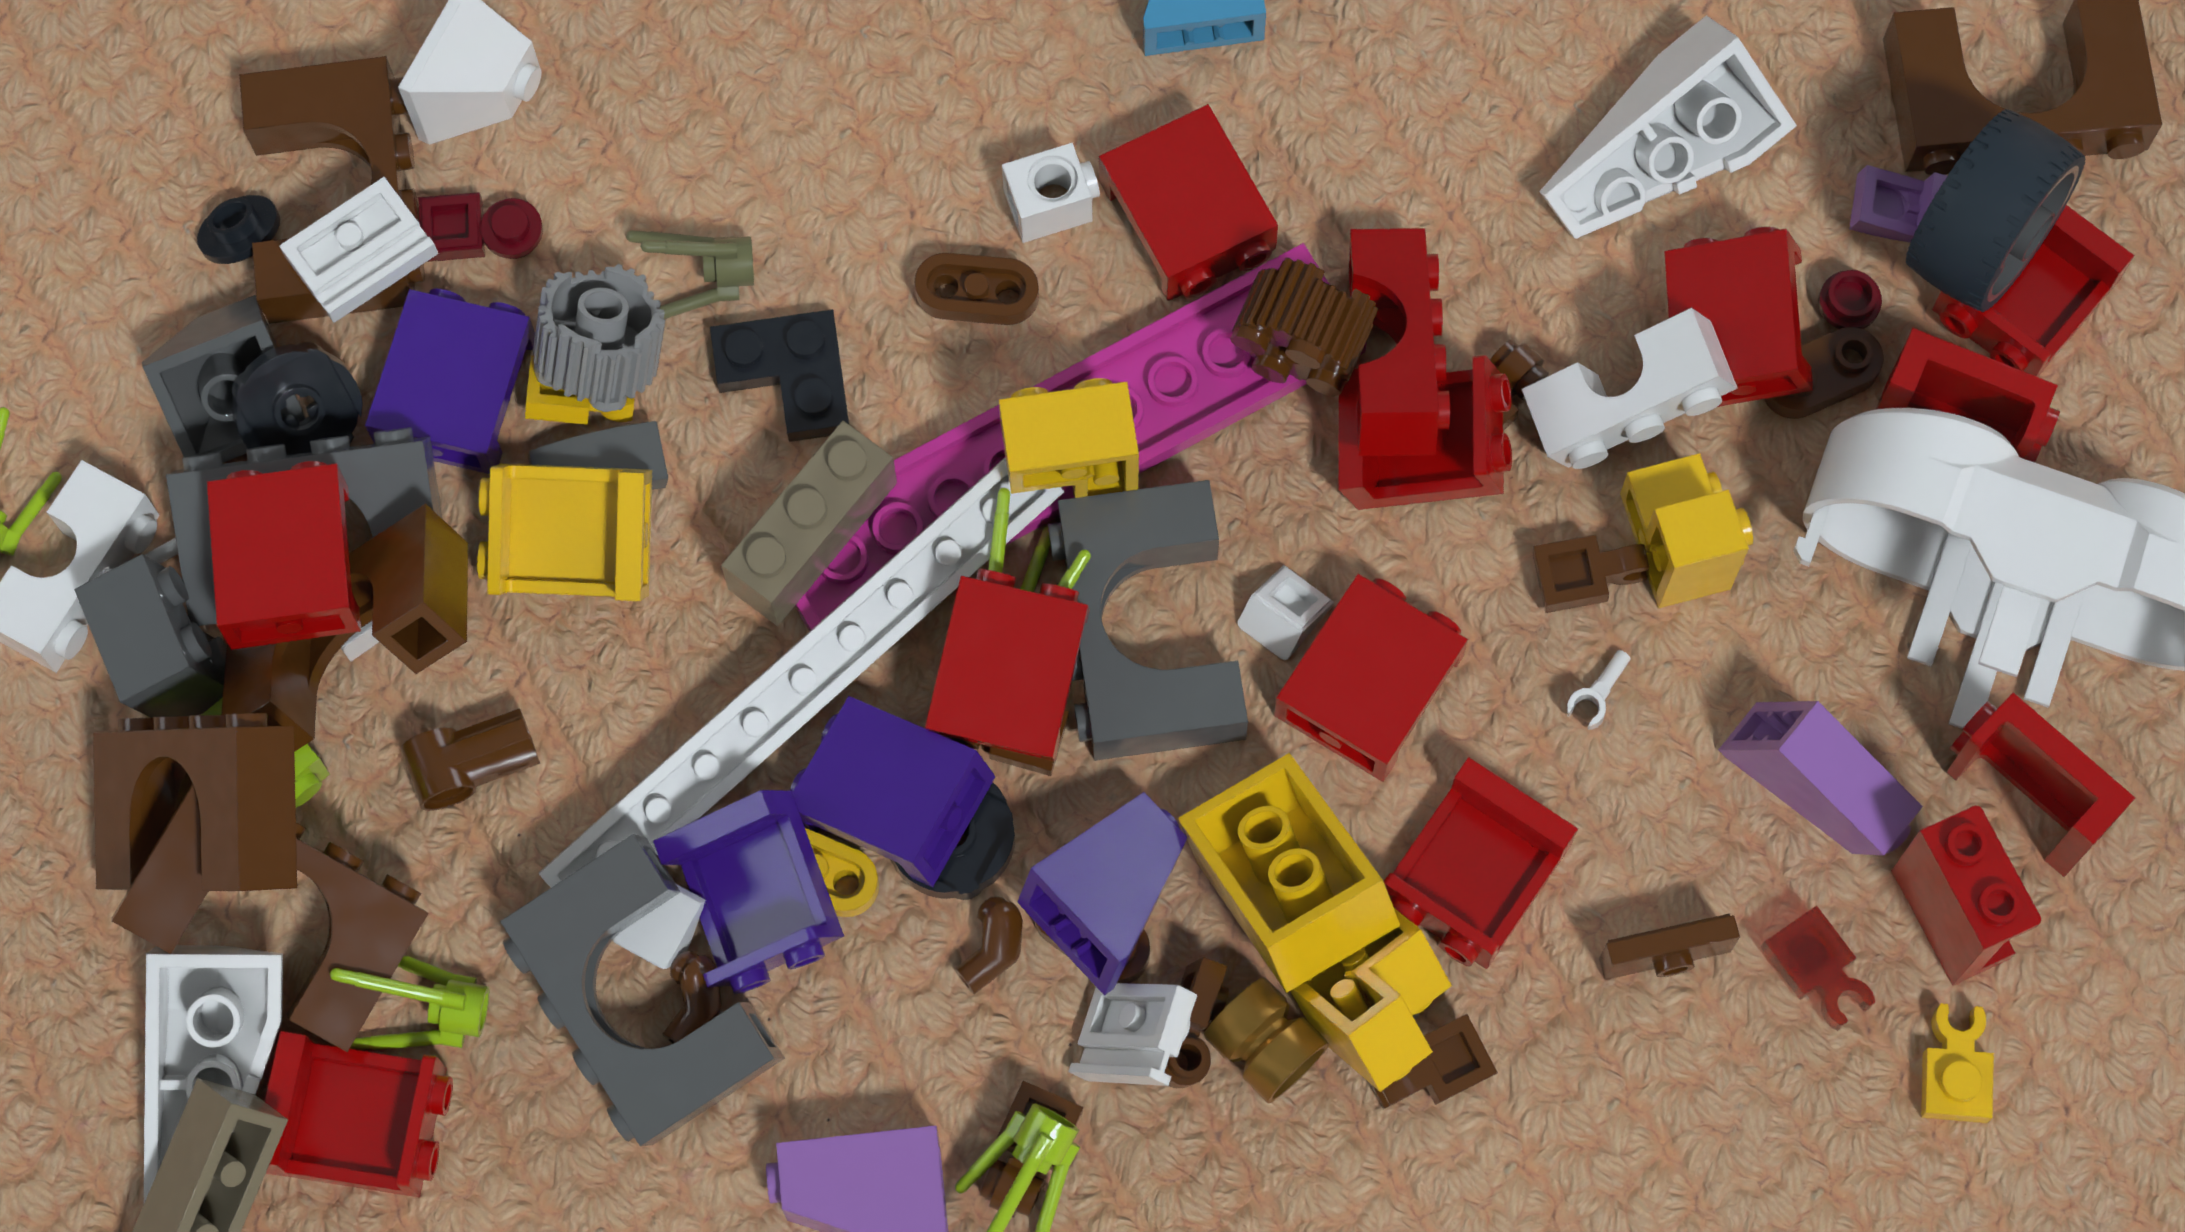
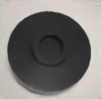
(236, 224)

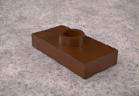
(1669, 948)

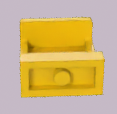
(566, 531)

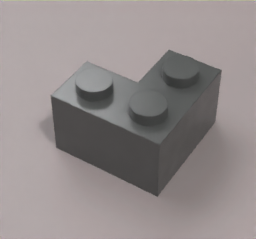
(149, 644)

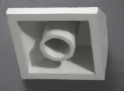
(468, 73)

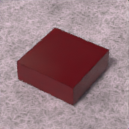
(453, 225)

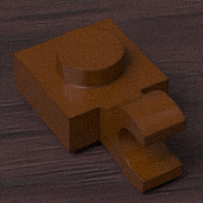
(1577, 573)
(1452, 1067)

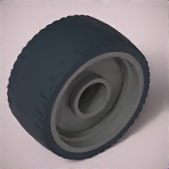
(1995, 209)

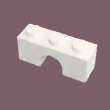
(1679, 376)
(110, 526)

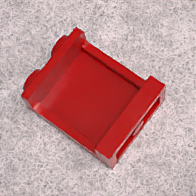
(1190, 202)
(2047, 300)
(1753, 305)
(1967, 384)
(1467, 457)
(281, 555)
(1008, 664)
(1370, 675)
(2046, 771)
(1478, 864)
(1965, 893)
(356, 1115)

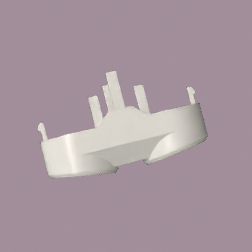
(2002, 547)

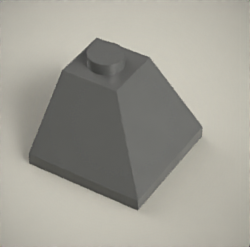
(197, 374)

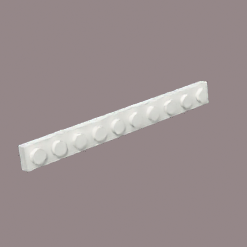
(809, 673)

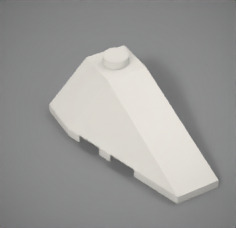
(1682, 120)
(206, 1019)

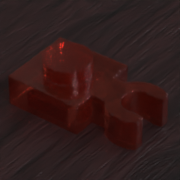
(1813, 958)

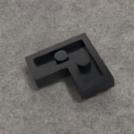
(788, 352)

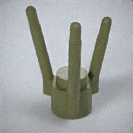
(724, 261)

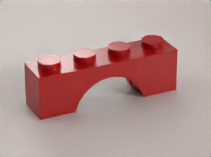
(1399, 392)

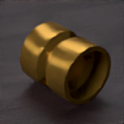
(1258, 1031)

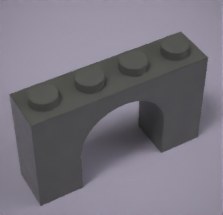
(382, 480)
(1128, 704)
(562, 944)

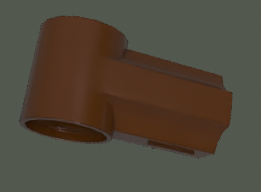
(452, 763)

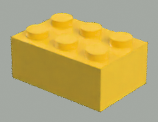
(1289, 872)

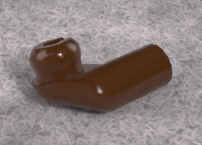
(1000, 944)
(700, 1001)

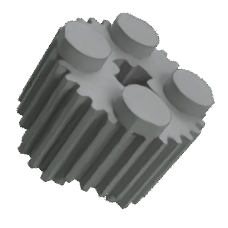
(598, 336)

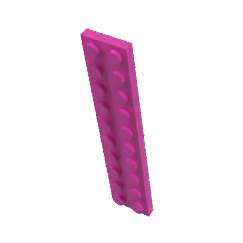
(1181, 387)

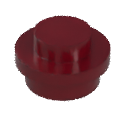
(511, 228)
(1850, 300)

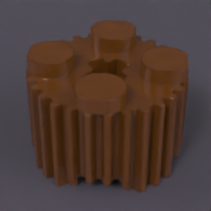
(1303, 327)

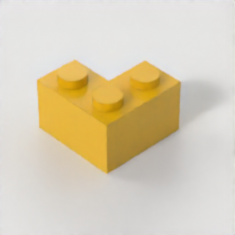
(1071, 439)
(1687, 528)
(1370, 1003)

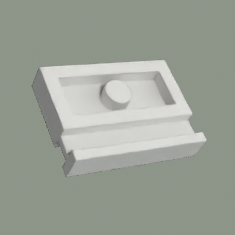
(358, 249)
(1134, 1033)

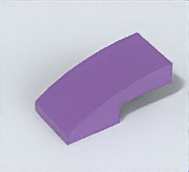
(1891, 203)

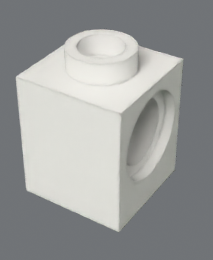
(1043, 216)

